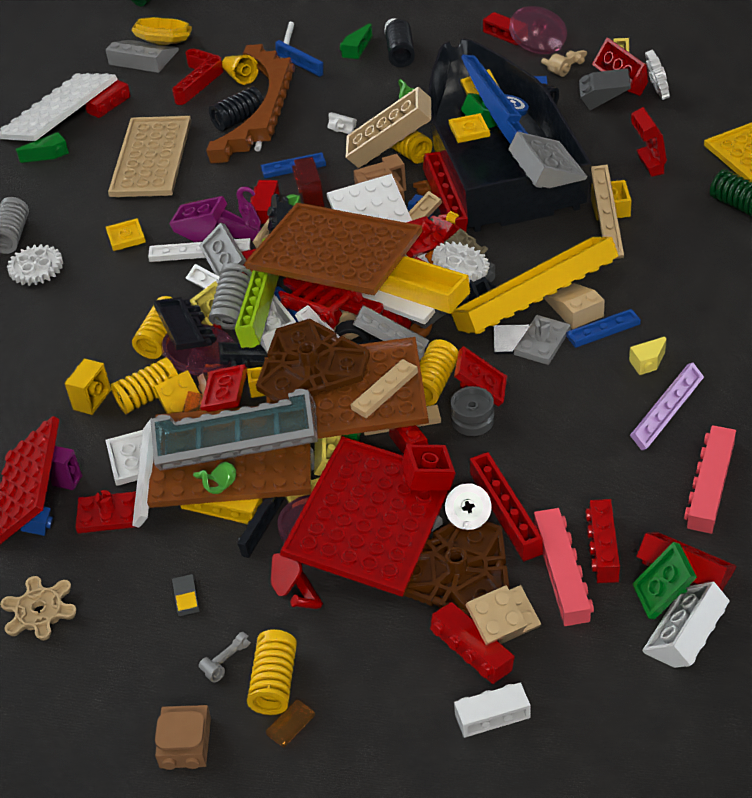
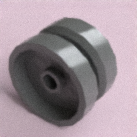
(472, 411)

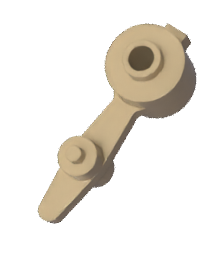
(561, 65)

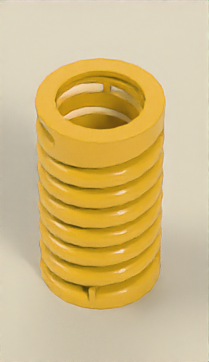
(414, 146)
(150, 335)
(436, 368)
(144, 390)
(272, 672)

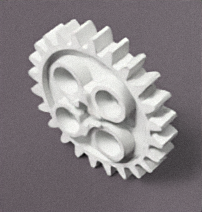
(657, 74)
(461, 259)
(35, 264)

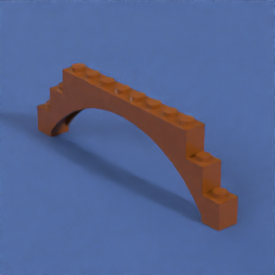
(262, 123)

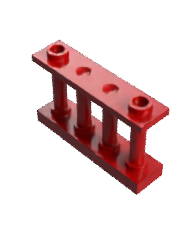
(325, 313)

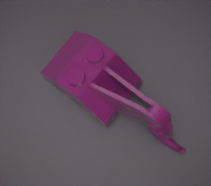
(201, 217)

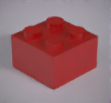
(428, 467)

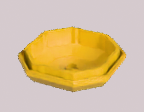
(161, 30)

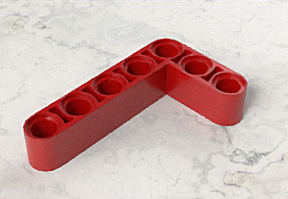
(207, 69)

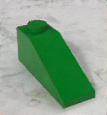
(355, 43)
(43, 149)

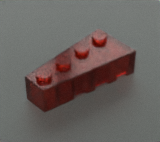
(308, 181)

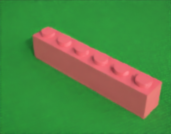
(711, 479)
(562, 568)

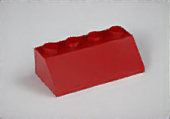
(615, 57)
(705, 566)

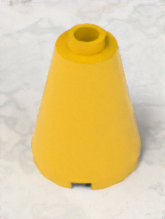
(241, 68)

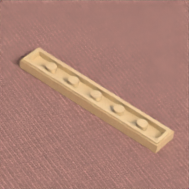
(606, 206)

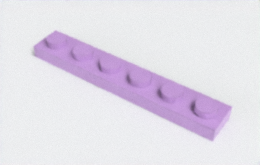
(666, 406)

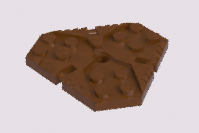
(310, 359)
(460, 567)

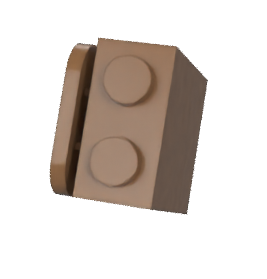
(182, 737)

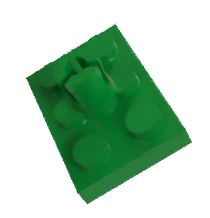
(664, 580)

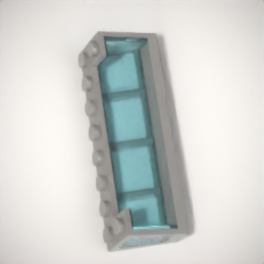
(234, 432)

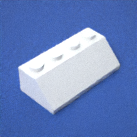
(687, 625)

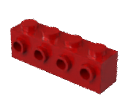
(603, 542)
(462, 636)

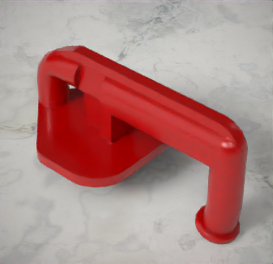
(284, 576)

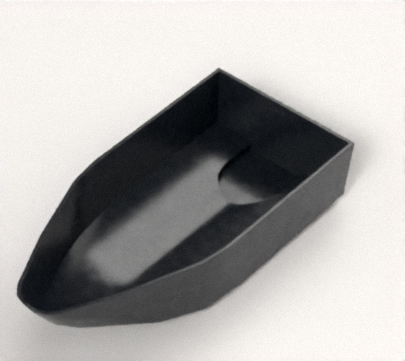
(484, 169)

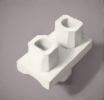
(341, 123)

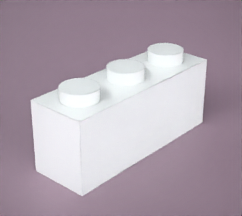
(492, 709)

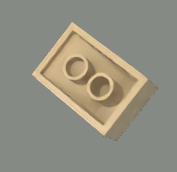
(577, 304)

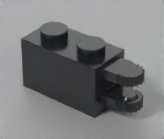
(277, 211)

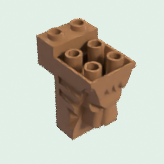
(389, 165)

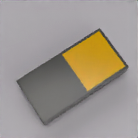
(185, 595)

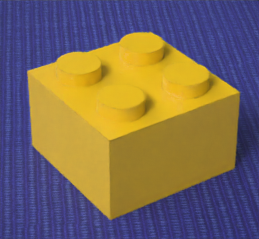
(621, 198)
(88, 386)

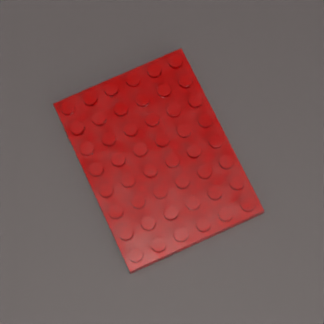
(365, 519)

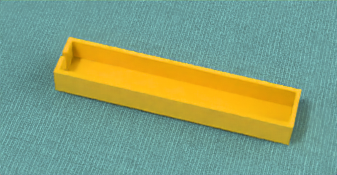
(427, 284)
(534, 284)

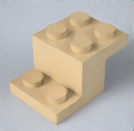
(503, 614)

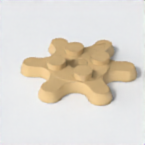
(37, 596)

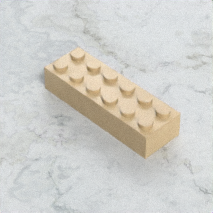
(388, 127)

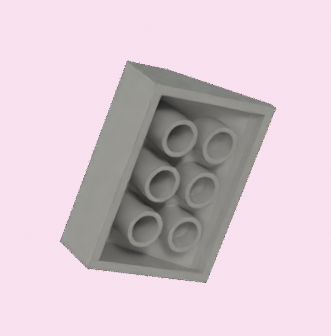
(140, 55)
(545, 161)

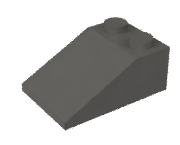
(603, 86)

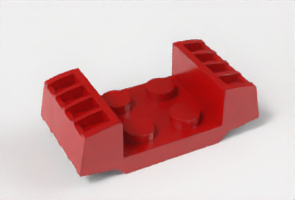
(654, 154)

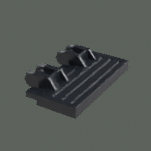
(184, 323)
(237, 356)

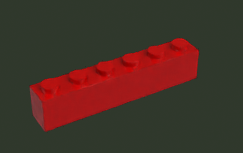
(443, 187)
(507, 507)

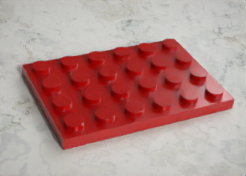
(26, 478)

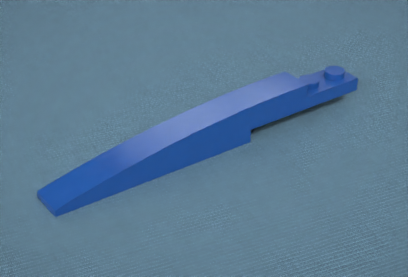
(497, 103)

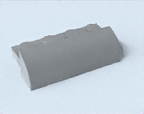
(386, 328)

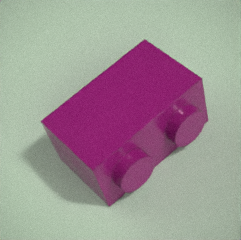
(64, 468)

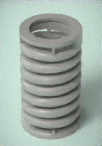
(12, 221)
(229, 295)

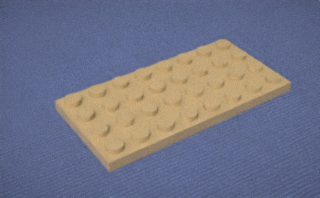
(150, 156)

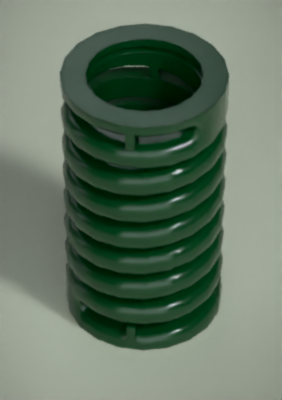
(733, 191)

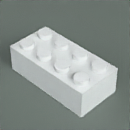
(277, 317)

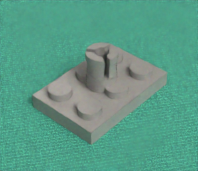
(221, 249)
(542, 339)

